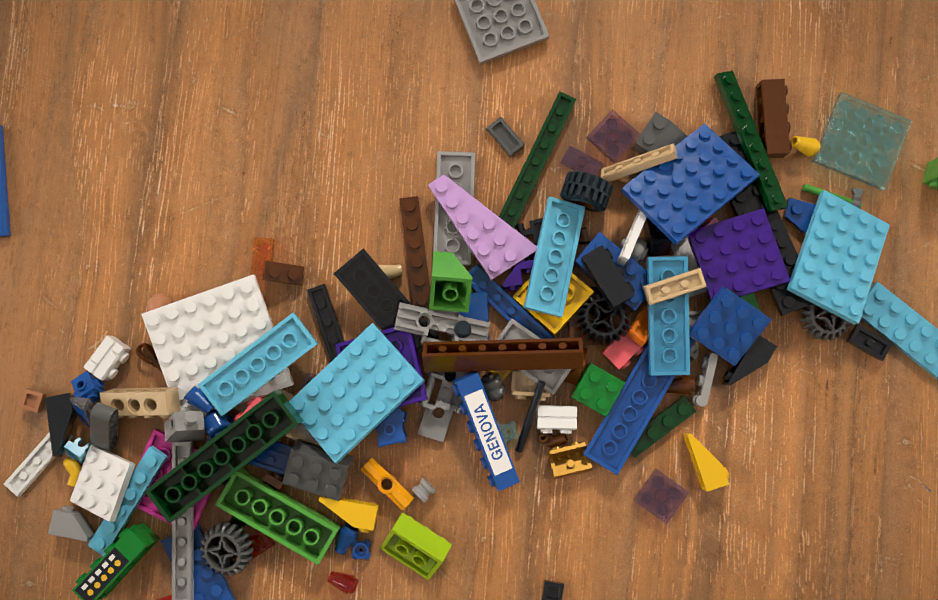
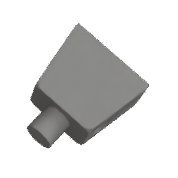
(186, 426)

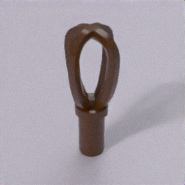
(149, 348)

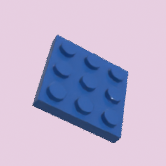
(729, 325)

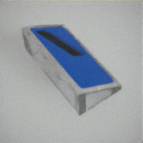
(83, 409)

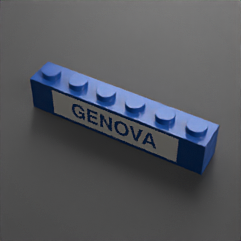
(486, 431)

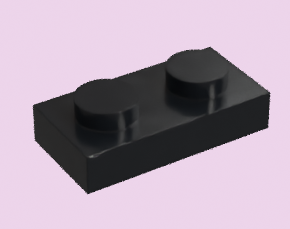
(869, 342)

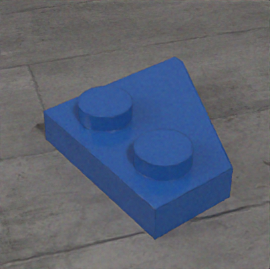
(799, 213)

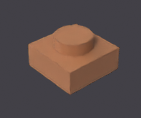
(32, 400)

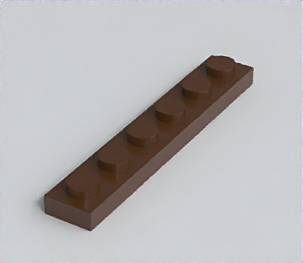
(415, 251)

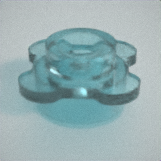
(512, 427)

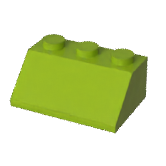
(416, 546)

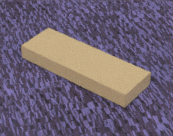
(674, 286)

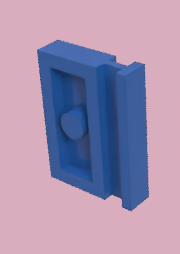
(274, 458)

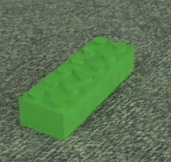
(278, 515)

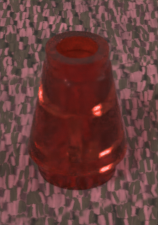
(344, 582)

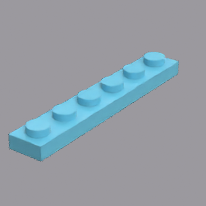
(139, 482)

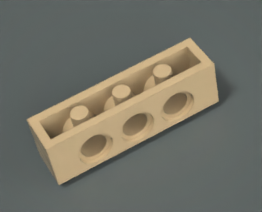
(143, 401)

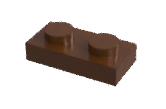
(283, 273)

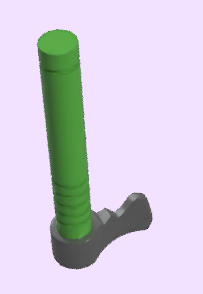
(856, 198)

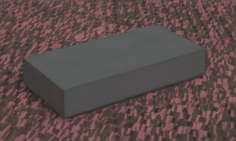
(505, 137)

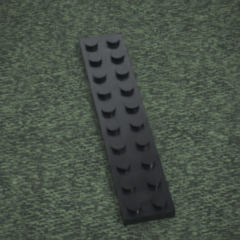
(751, 200)

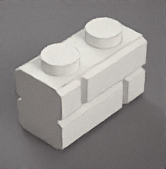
(108, 358)
(556, 417)

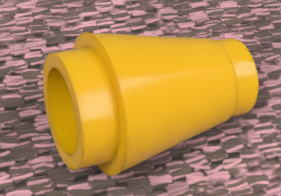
(806, 145)

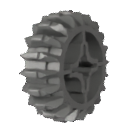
(827, 322)
(221, 554)

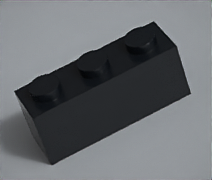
(607, 277)

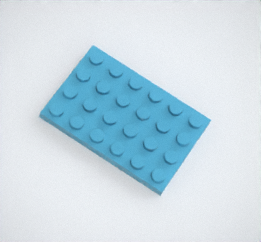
(838, 257)
(355, 392)

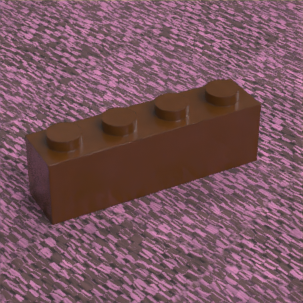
(773, 117)

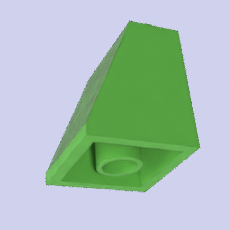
(449, 283)

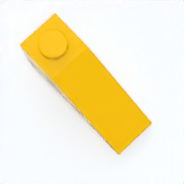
(708, 469)
(355, 512)

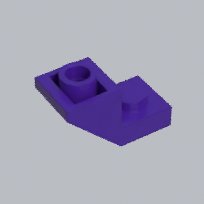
(514, 280)

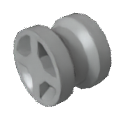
(424, 490)

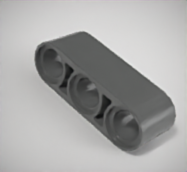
(104, 426)

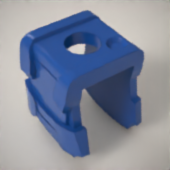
(392, 429)

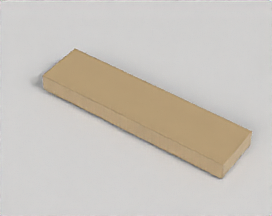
(639, 163)

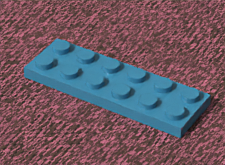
(668, 321)

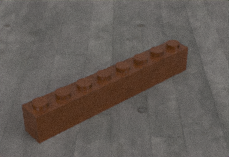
(503, 355)

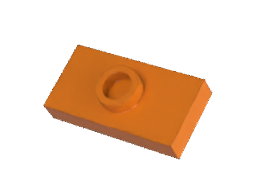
(639, 329)

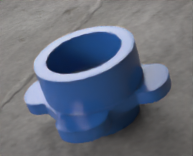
(357, 554)

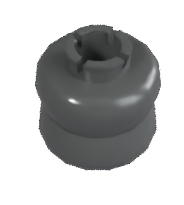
(493, 386)

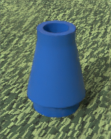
(198, 399)
(346, 537)

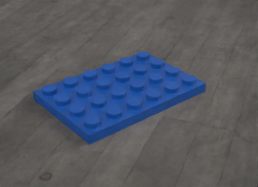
(692, 187)

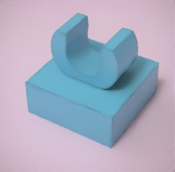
(76, 452)

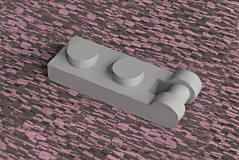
(705, 380)

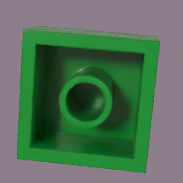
(597, 389)

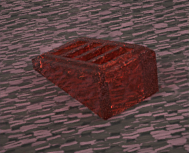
(268, 541)

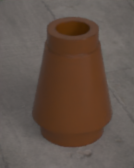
(682, 385)

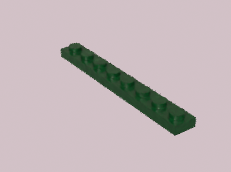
(750, 141)
(537, 159)

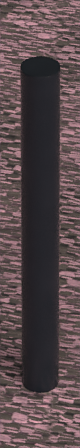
(530, 416)

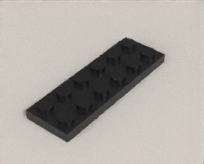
(375, 292)

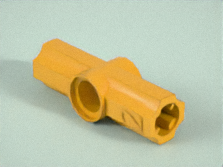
(396, 493)

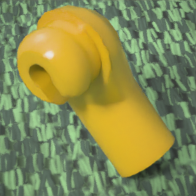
(73, 468)

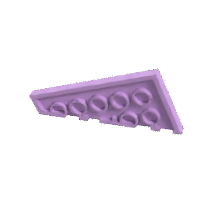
(487, 235)

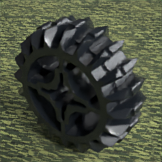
(597, 323)

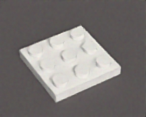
(102, 483)

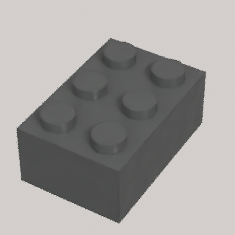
(315, 472)

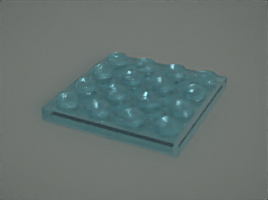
(862, 141)

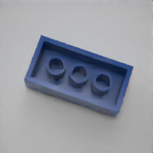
(632, 270)

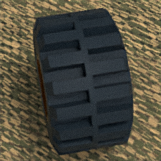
(586, 190)

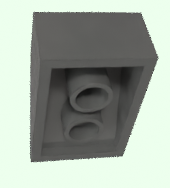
(657, 134)

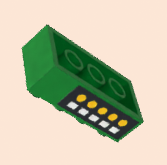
(116, 563)

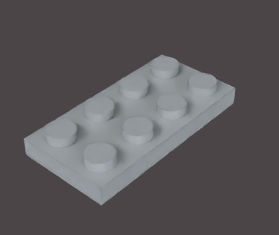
(552, 377)

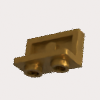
(569, 460)

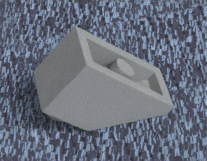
(70, 524)

